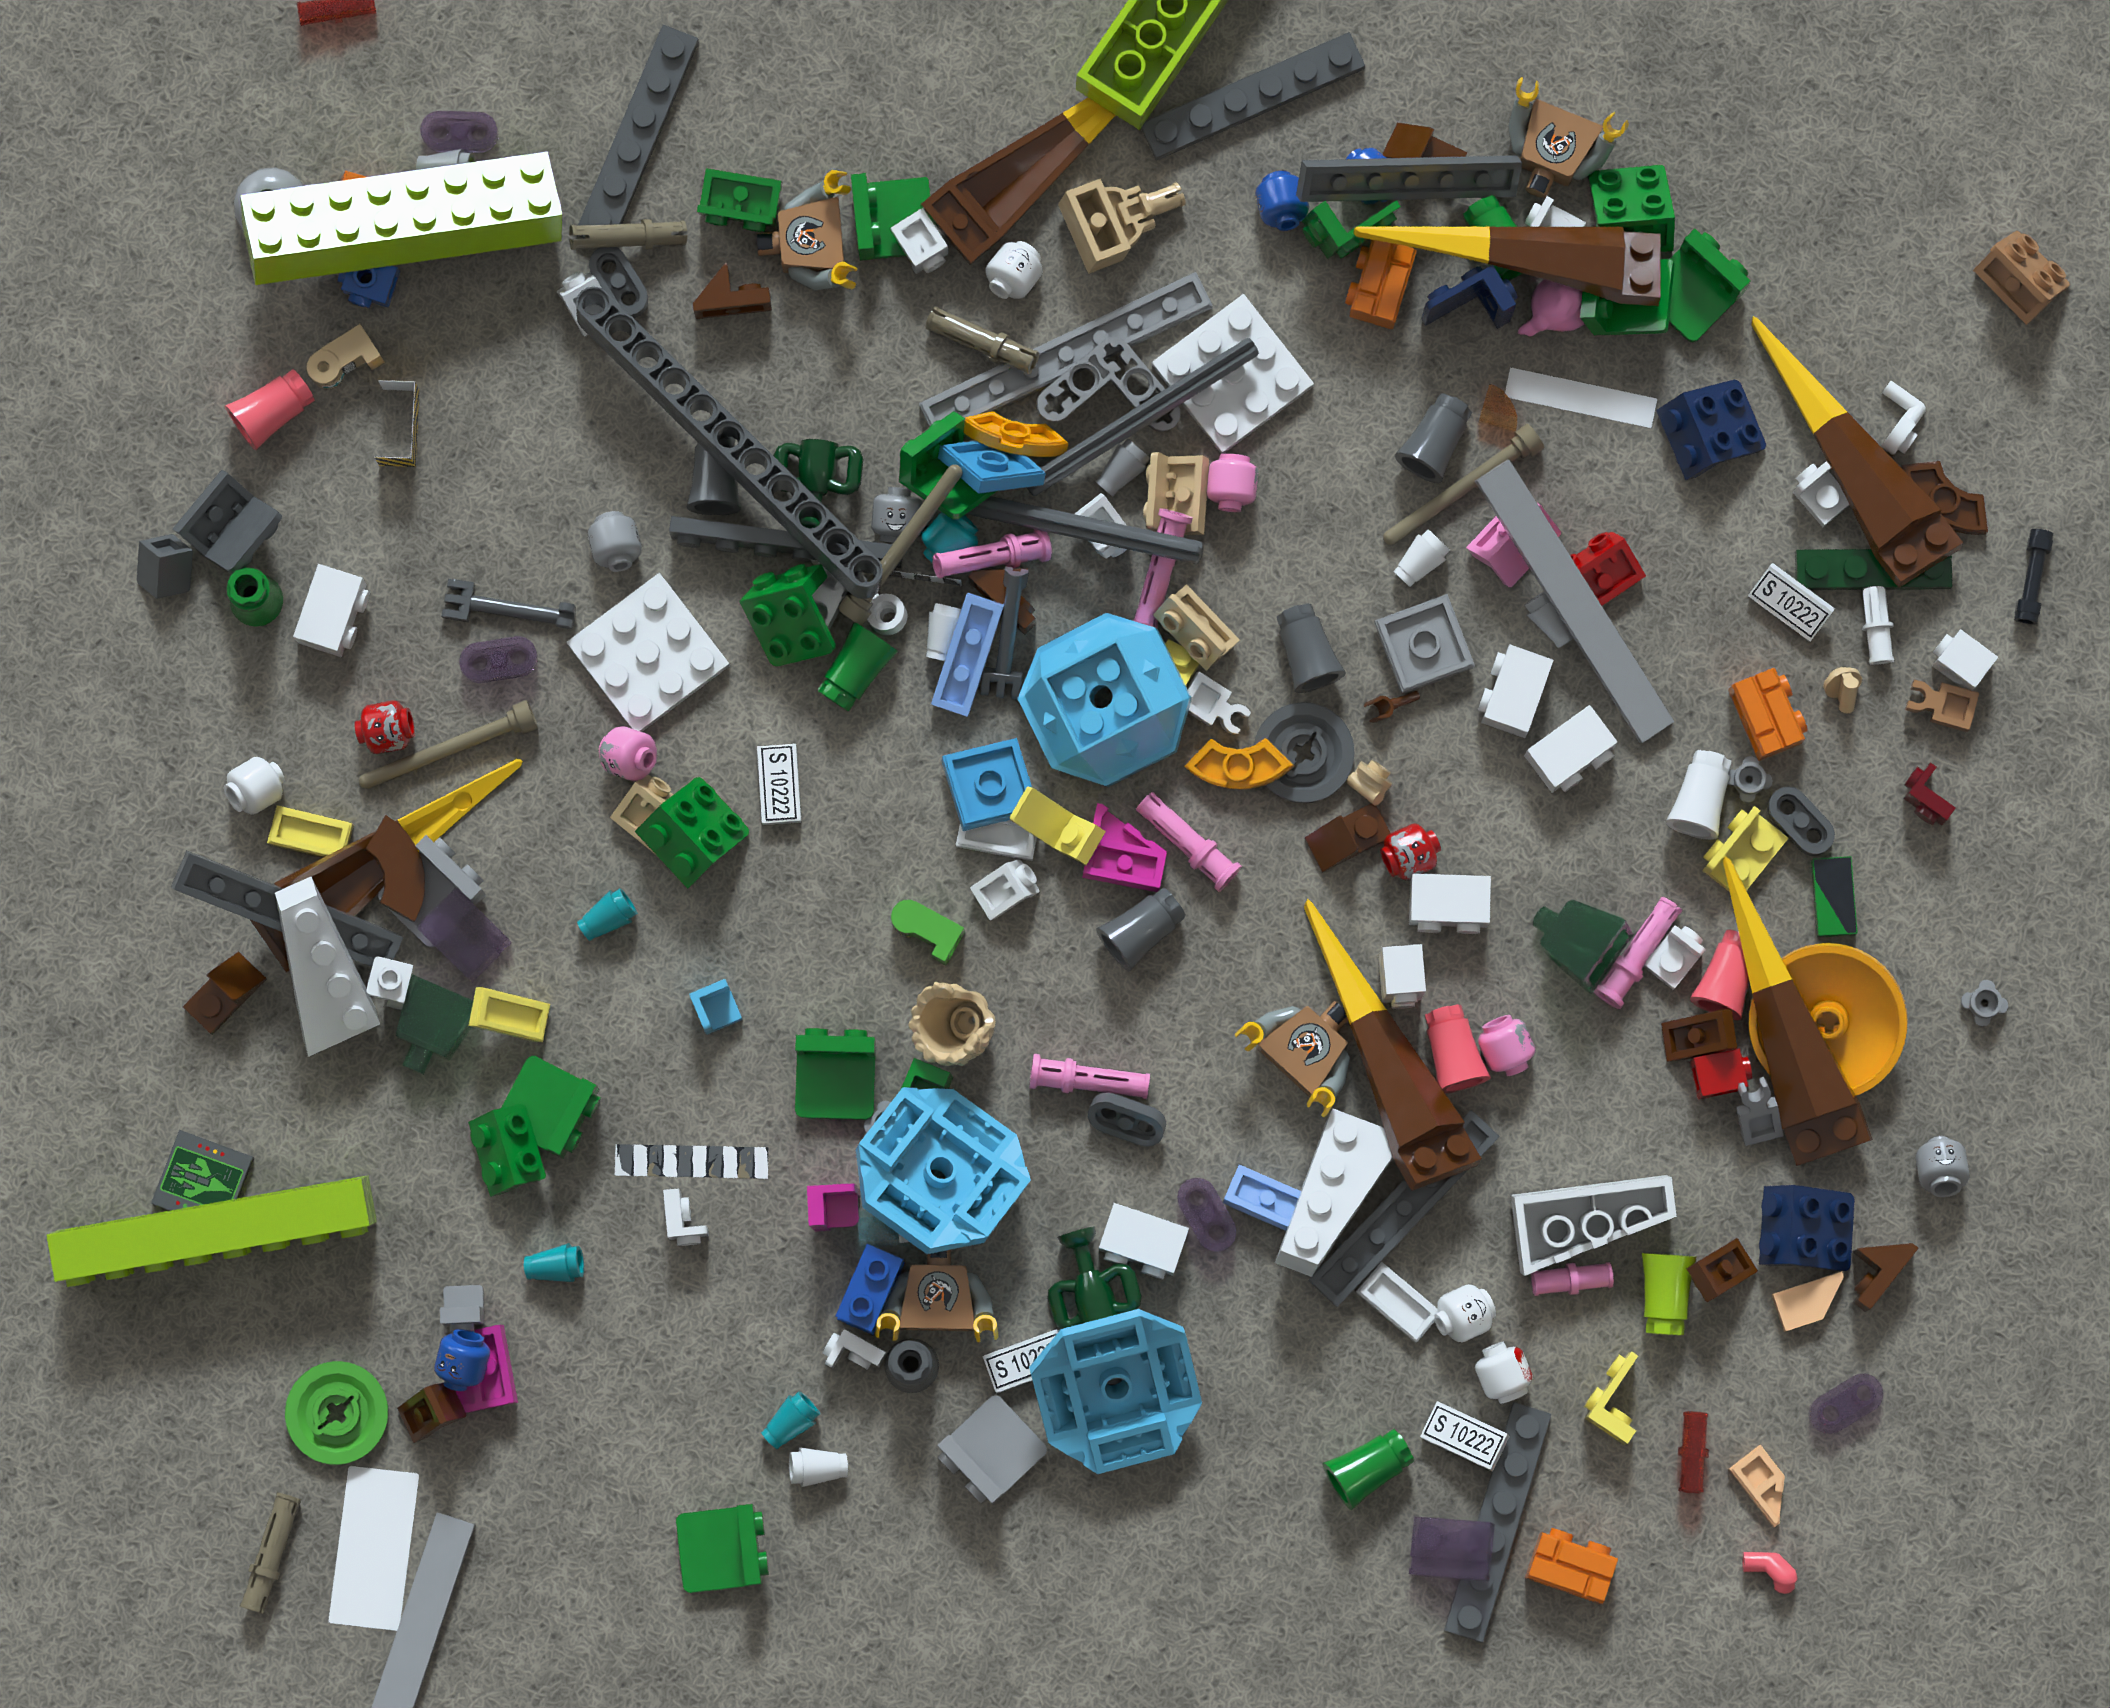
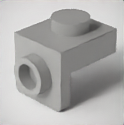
(462, 1307)

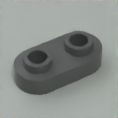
(621, 281)
(1804, 818)
(1127, 1119)

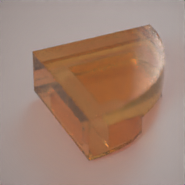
(1498, 410)

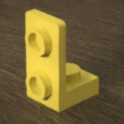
(1056, 826)
(1614, 1422)

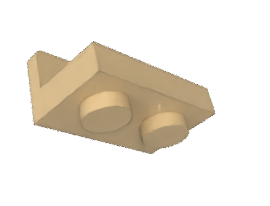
(1179, 486)
(1196, 627)

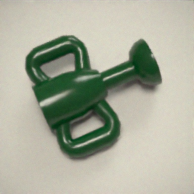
(818, 468)
(1091, 1288)

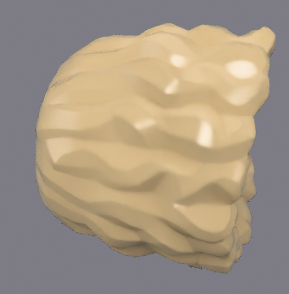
(945, 1024)

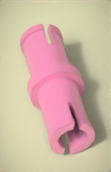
(1572, 1279)

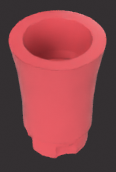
(270, 407)
(1725, 978)
(1454, 1050)

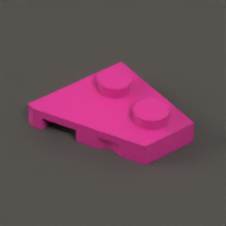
(1124, 855)
(498, 1383)

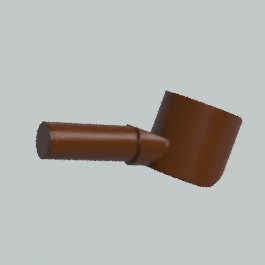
(1387, 706)

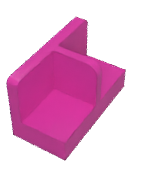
(832, 1206)

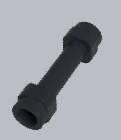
(2039, 545)

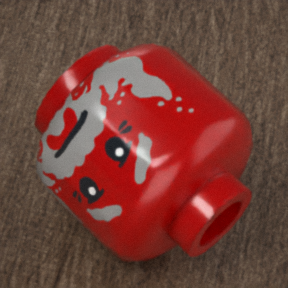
(385, 727)
(1410, 851)

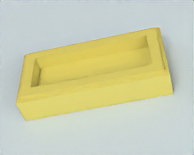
(308, 832)
(509, 1014)

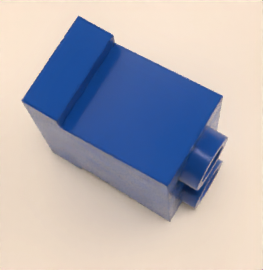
(869, 1289)

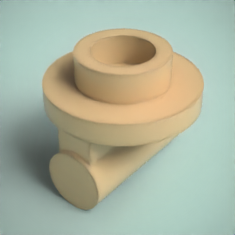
(1843, 685)
(1370, 781)

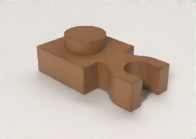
(1949, 705)

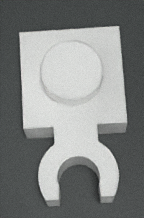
(1210, 703)

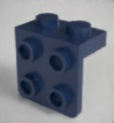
(1493, 292)
(1710, 427)
(1806, 1227)

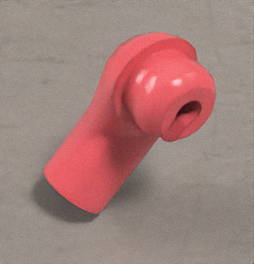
(1775, 1566)

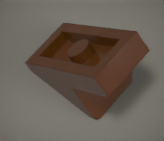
(1418, 142)
(720, 301)
(990, 586)
(1347, 837)
(224, 992)
(1699, 1035)
(1888, 1263)
(1721, 1270)
(431, 1410)

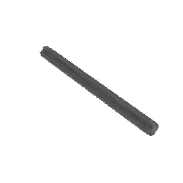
(1146, 413)
(1089, 529)

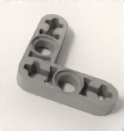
(1102, 374)

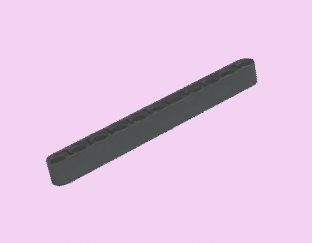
(733, 459)

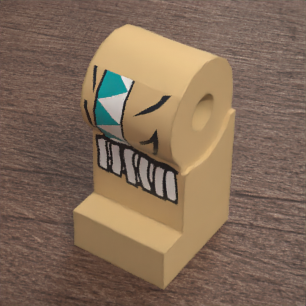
(342, 356)

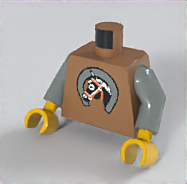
(1557, 142)
(812, 237)
(1304, 1049)
(938, 1300)

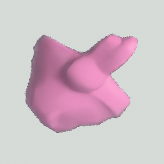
(1553, 308)

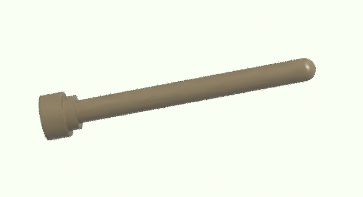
(1523, 444)
(859, 609)
(518, 719)

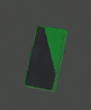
(1834, 896)

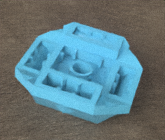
(1145, 708)
(945, 1134)
(1125, 1421)

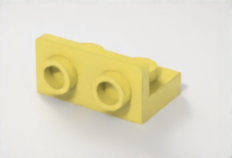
(1748, 848)

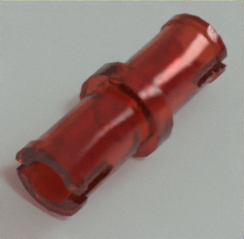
(328, 10)
(1693, 1452)

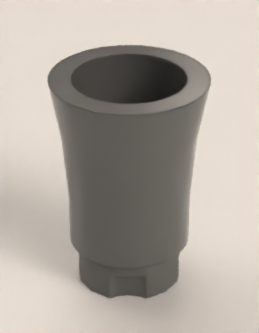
(1435, 439)
(712, 487)
(1308, 649)
(1141, 928)
(920, 1378)

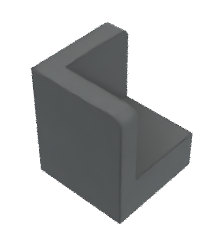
(164, 566)

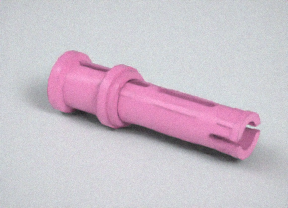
(1010, 551)
(1160, 569)
(1201, 852)
(1628, 966)
(1069, 1075)

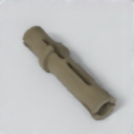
(628, 235)
(994, 345)
(272, 1546)

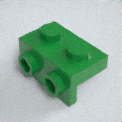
(739, 199)
(506, 1149)

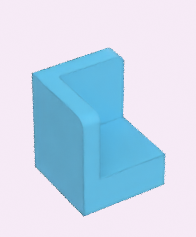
(715, 1006)

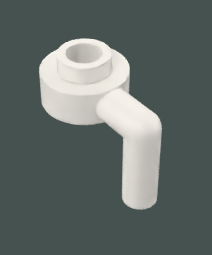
(1902, 434)
(882, 605)

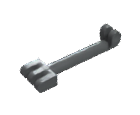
(562, 617)
(1002, 674)

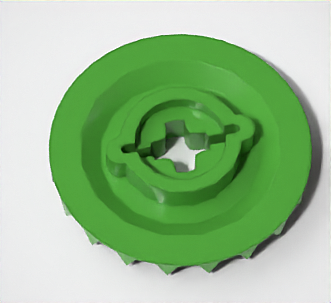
(308, 1410)

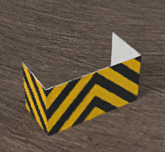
(405, 386)

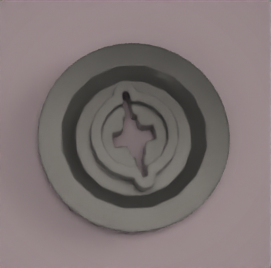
(1332, 750)

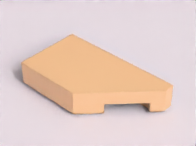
(1806, 1302)
(1761, 1482)

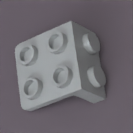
(440, 879)
(991, 1450)

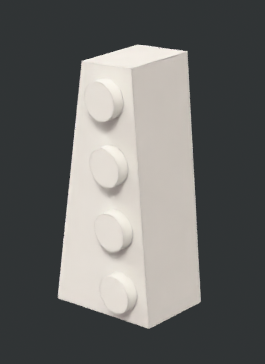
(323, 975)
(1339, 1178)
(1581, 1218)

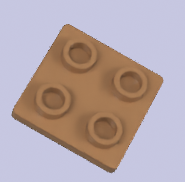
(2022, 275)

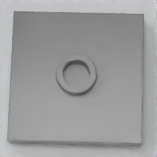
(1424, 644)

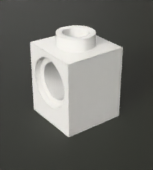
(1963, 660)

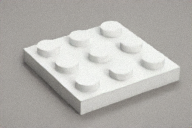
(1247, 395)
(648, 653)

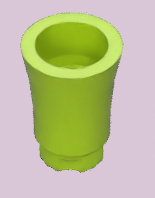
(1666, 1292)

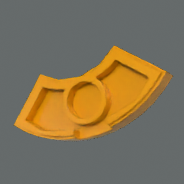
(1014, 436)
(1239, 767)

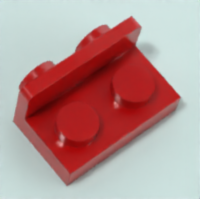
(1608, 566)

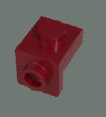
(1928, 804)

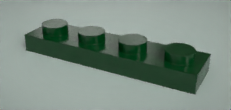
(1859, 570)

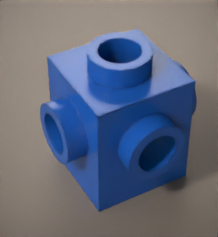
(377, 291)

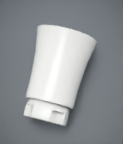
(1701, 796)

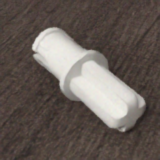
(1877, 625)

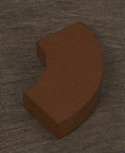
(1960, 509)
(400, 867)

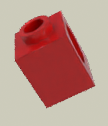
(1720, 1073)

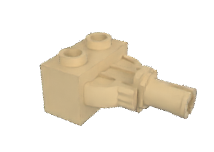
(1109, 219)

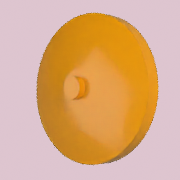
(1853, 1006)

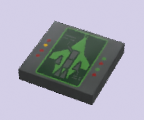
(200, 1173)

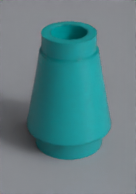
(608, 914)
(556, 1264)
(791, 1420)

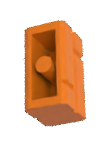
(1381, 284)
(1768, 713)
(1572, 1567)

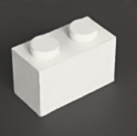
(331, 611)
(1516, 690)
(1572, 749)
(1449, 901)
(1402, 975)
(1142, 1240)

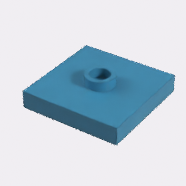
(990, 468)
(986, 782)

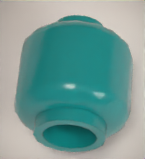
(949, 535)

